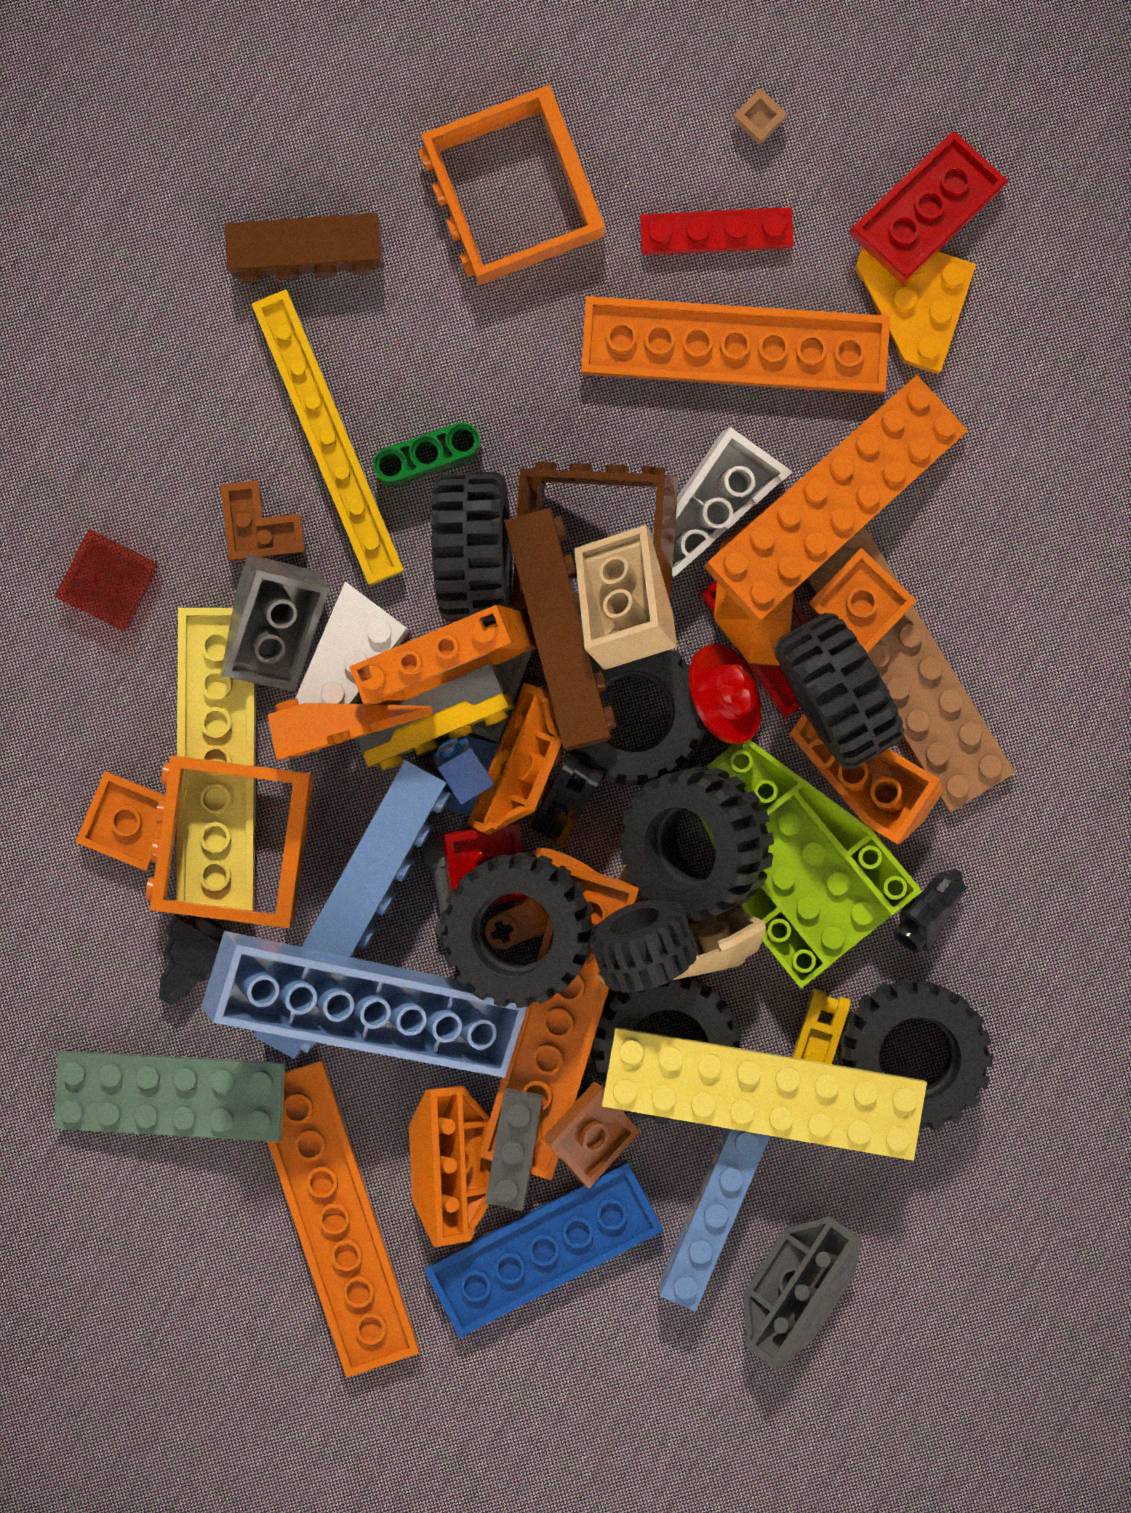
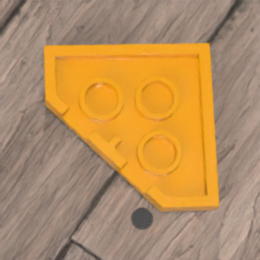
(923, 309)

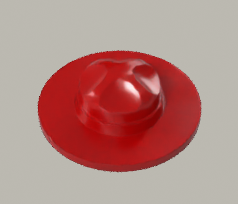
(725, 694)

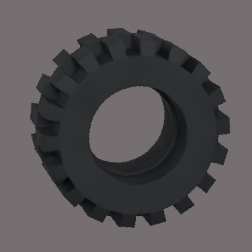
(643, 945)

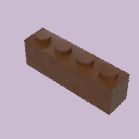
(304, 246)

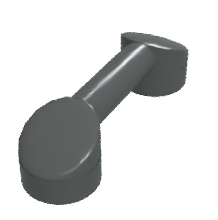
(434, 857)

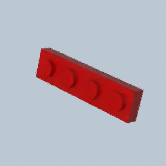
(716, 231)

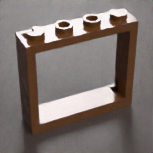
(532, 499)

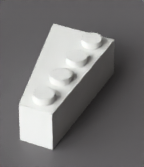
(721, 491)
(352, 634)

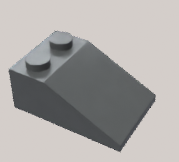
(273, 622)

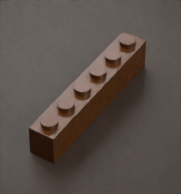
(558, 629)

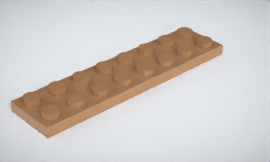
(935, 709)

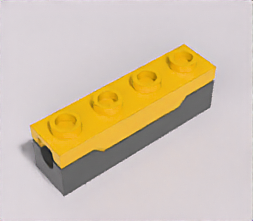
(456, 708)

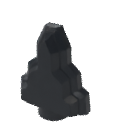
(929, 911)
(189, 955)

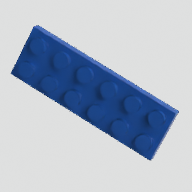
(543, 1249)

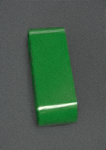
(407, 454)

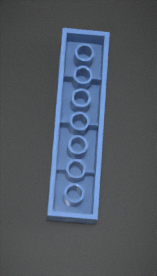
(372, 872)
(358, 1005)

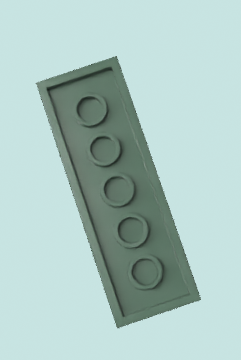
(170, 1095)

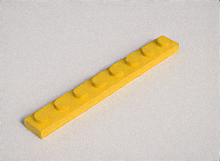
(328, 437)

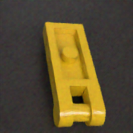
(817, 1039)

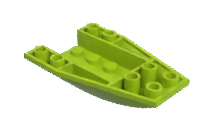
(827, 870)

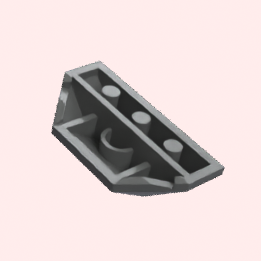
(798, 1288)

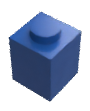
(462, 769)

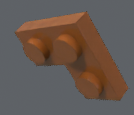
(252, 533)

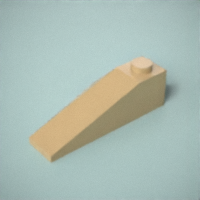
(723, 942)

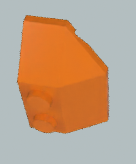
(752, 640)
(520, 764)
(445, 1162)

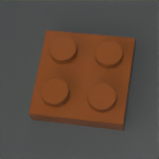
(590, 1136)

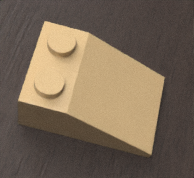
(623, 599)

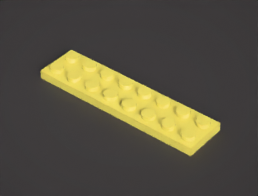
(214, 809)
(764, 1093)

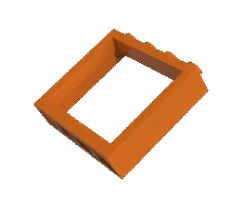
(487, 121)
(443, 656)
(293, 850)

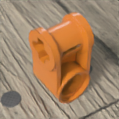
(527, 920)

